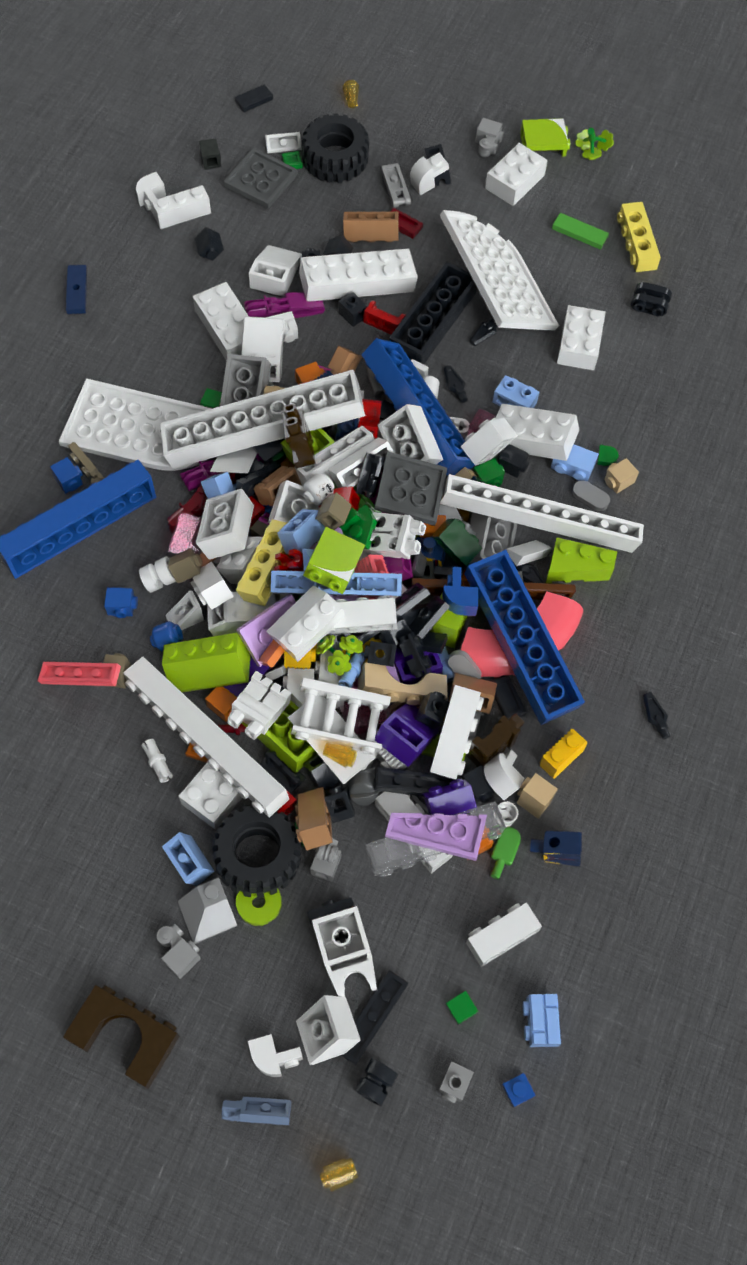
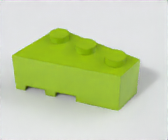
(580, 562)

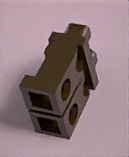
(298, 436)
(502, 736)

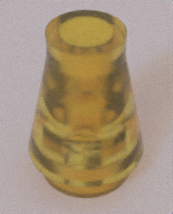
(351, 92)
(340, 754)

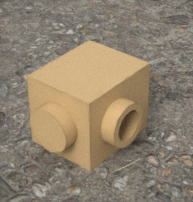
(621, 475)

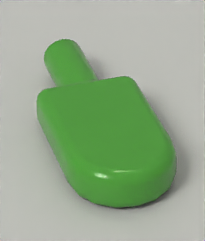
(505, 850)

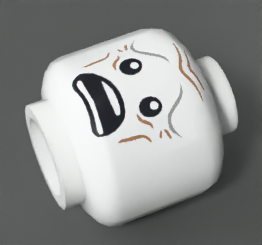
(318, 489)

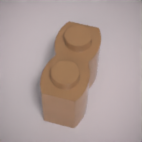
(343, 361)

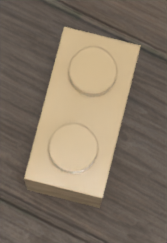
(536, 795)

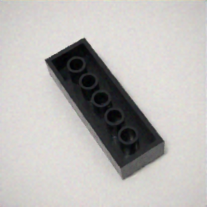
(434, 312)

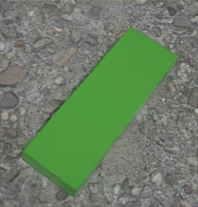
(580, 231)

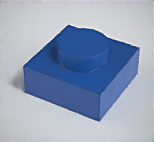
(518, 1090)

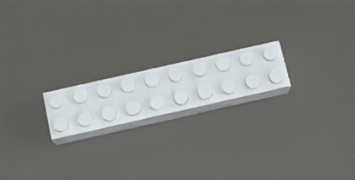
(260, 419)

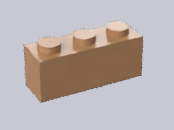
(371, 226)
(313, 819)

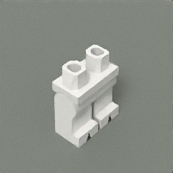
(396, 536)
(259, 705)

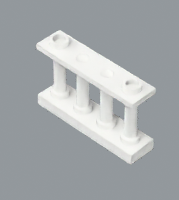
(355, 699)

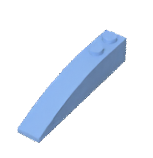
(359, 585)

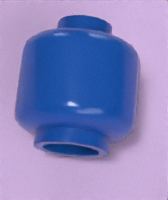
(165, 634)

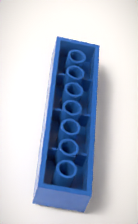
(406, 386)
(76, 518)
(524, 637)

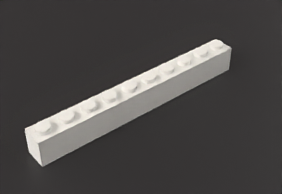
(541, 513)
(206, 737)

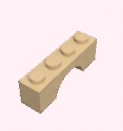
(377, 680)

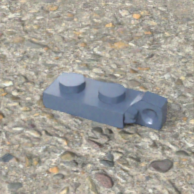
(257, 1110)

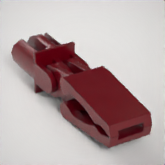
(194, 506)

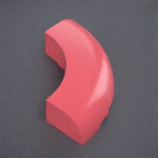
(559, 615)

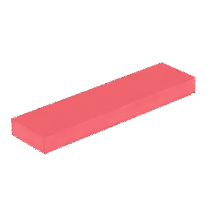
(79, 673)

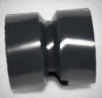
(376, 1081)

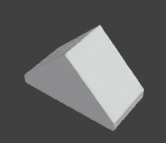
(186, 612)

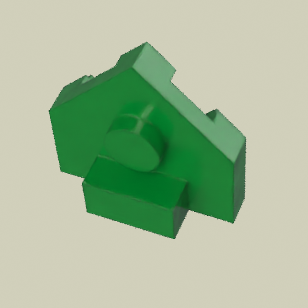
(360, 525)

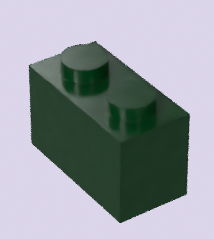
(457, 541)

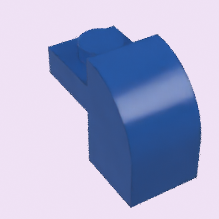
(459, 598)

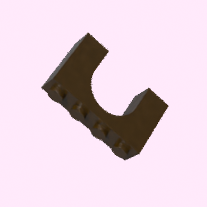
(104, 1007)

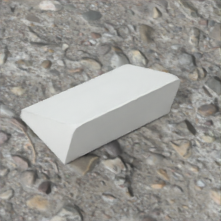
(283, 142)
(528, 552)

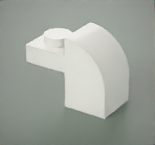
(425, 170)
(149, 189)
(502, 775)
(266, 1058)

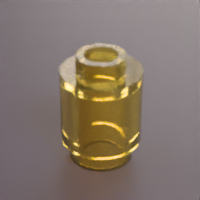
(338, 1174)

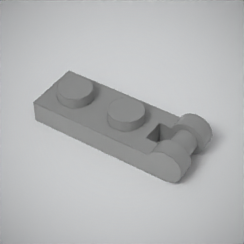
(395, 185)

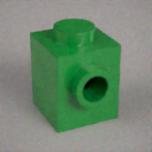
(490, 472)

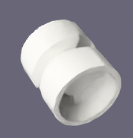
(156, 575)

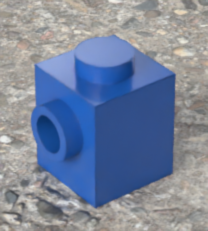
(67, 475)
(120, 602)

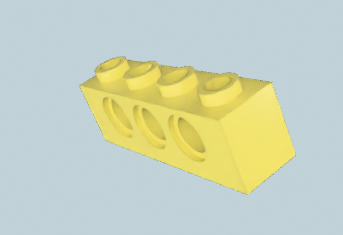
(638, 237)
(256, 581)

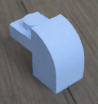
(218, 485)

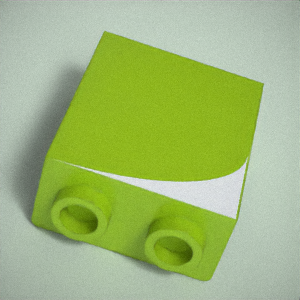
(545, 135)
(334, 560)

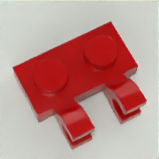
(290, 564)

